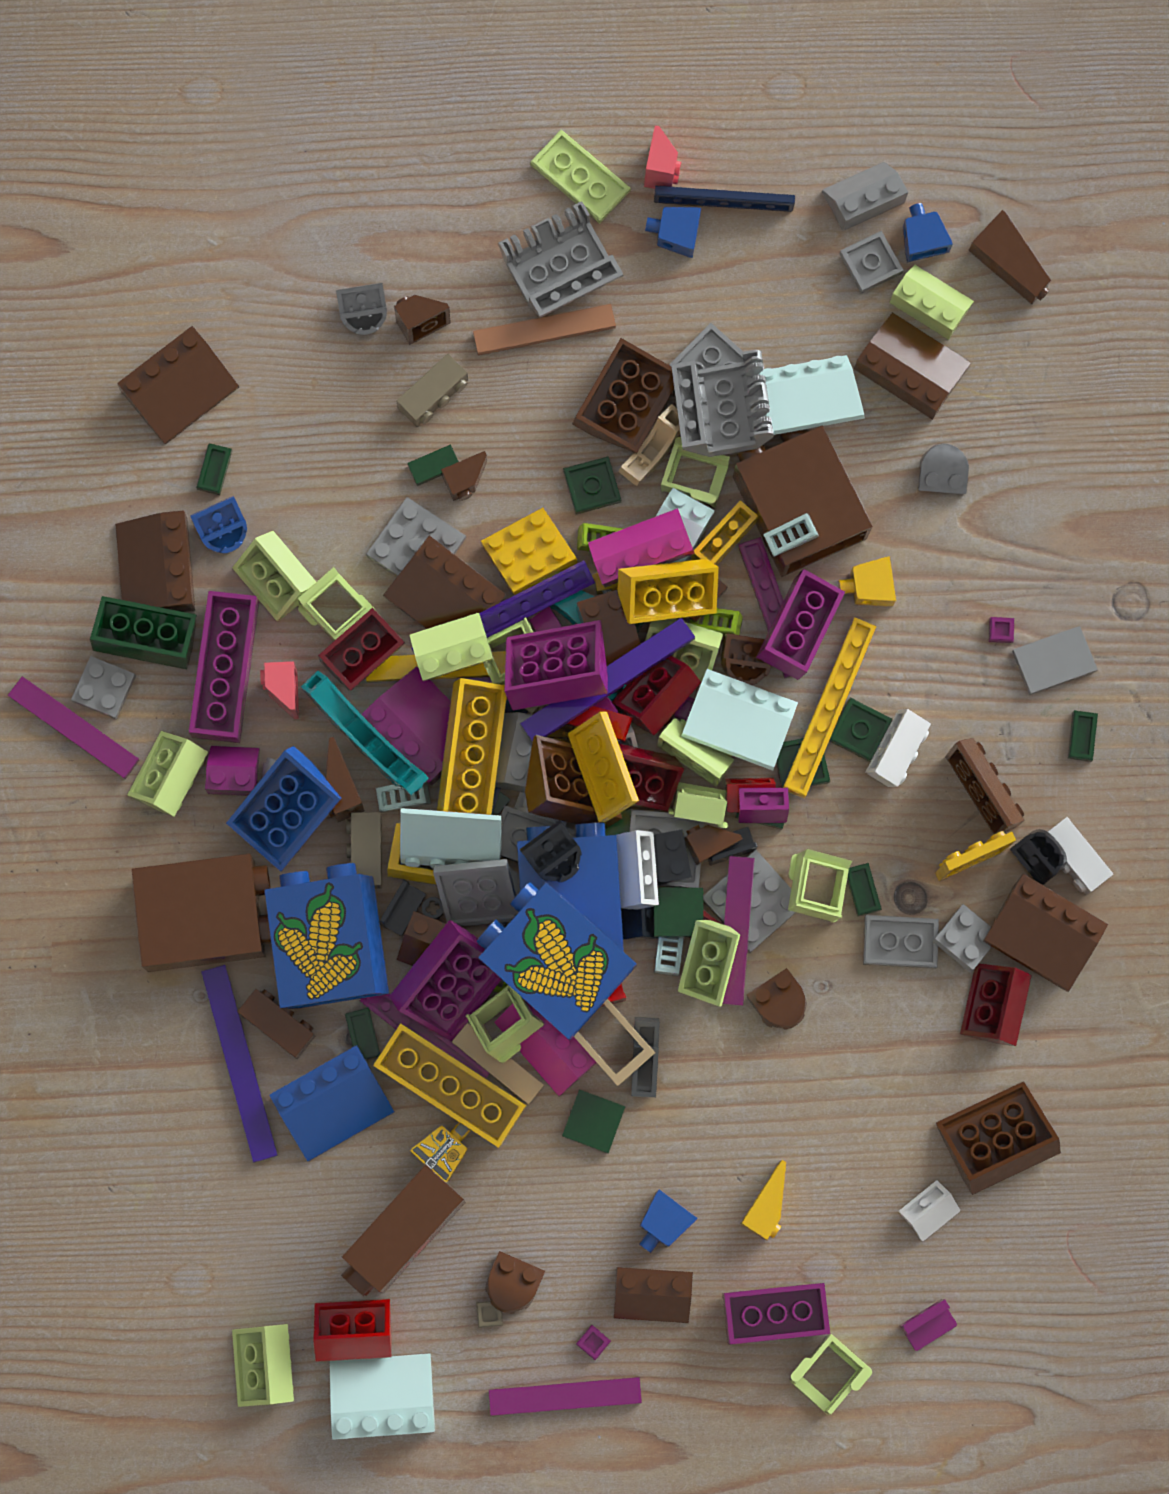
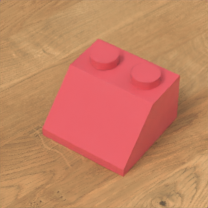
(662, 162)
(281, 683)

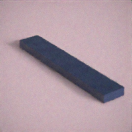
(724, 198)

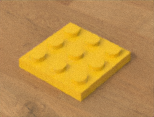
(529, 551)
(975, 854)

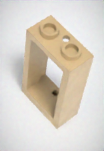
(631, 1066)

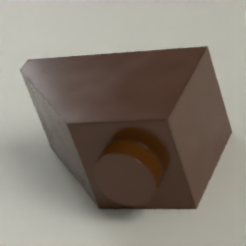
(464, 476)
(708, 842)

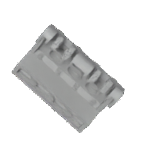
(559, 262)
(723, 406)

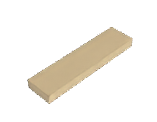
(507, 1073)

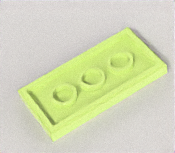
(580, 176)

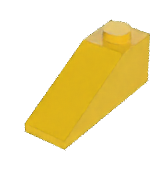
(766, 1210)

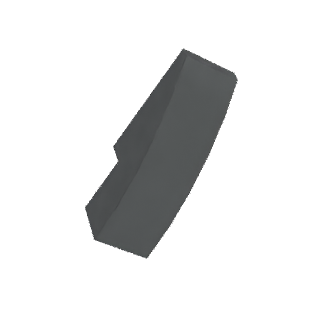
(645, 1077)

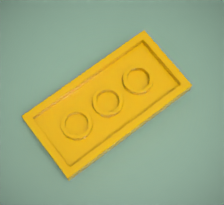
(603, 767)

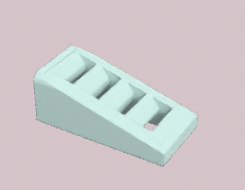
(794, 542)
(382, 800)
(667, 969)

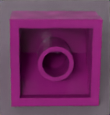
(232, 770)

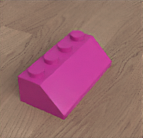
(643, 544)
(550, 1052)

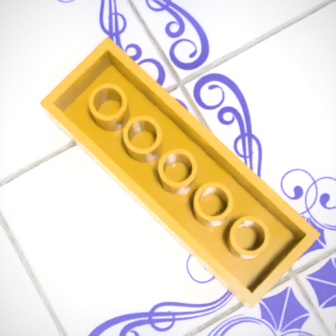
(472, 747)
(450, 1085)

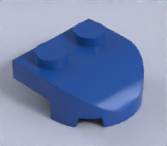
(221, 526)

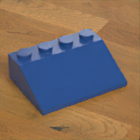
(284, 808)
(332, 1103)

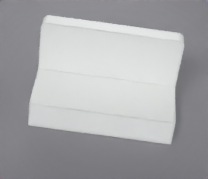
(930, 1210)

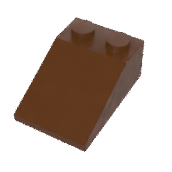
(617, 634)
(341, 781)

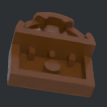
(740, 658)
(779, 1001)
(512, 1283)

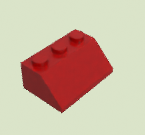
(352, 1330)

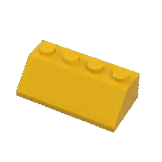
(668, 590)

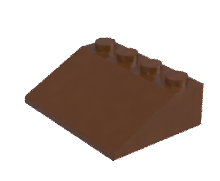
(911, 365)
(178, 385)
(626, 397)
(156, 561)
(440, 587)
(557, 785)
(984, 787)
(1045, 932)
(998, 1137)

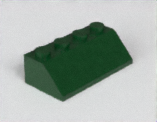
(143, 632)

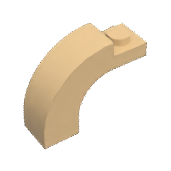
(653, 448)

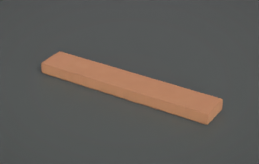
(544, 329)

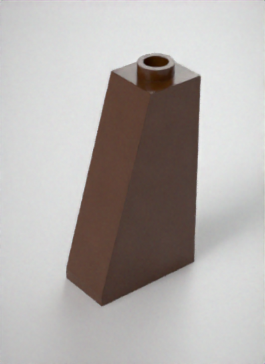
(1010, 258)

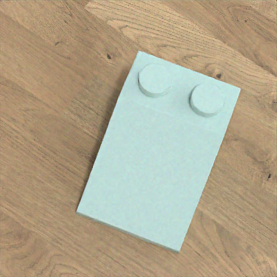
(693, 513)

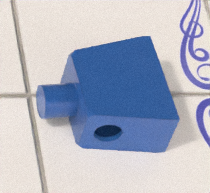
(676, 229)
(924, 234)
(664, 1221)

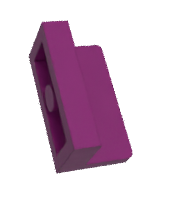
(763, 805)
(928, 1325)

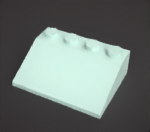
(812, 394)
(739, 719)
(448, 837)
(381, 1396)

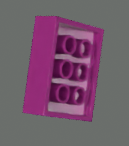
(555, 665)
(414, 721)
(446, 982)

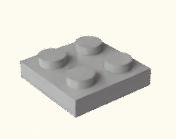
(871, 262)
(103, 687)
(964, 938)

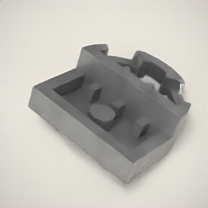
(362, 308)
(944, 470)

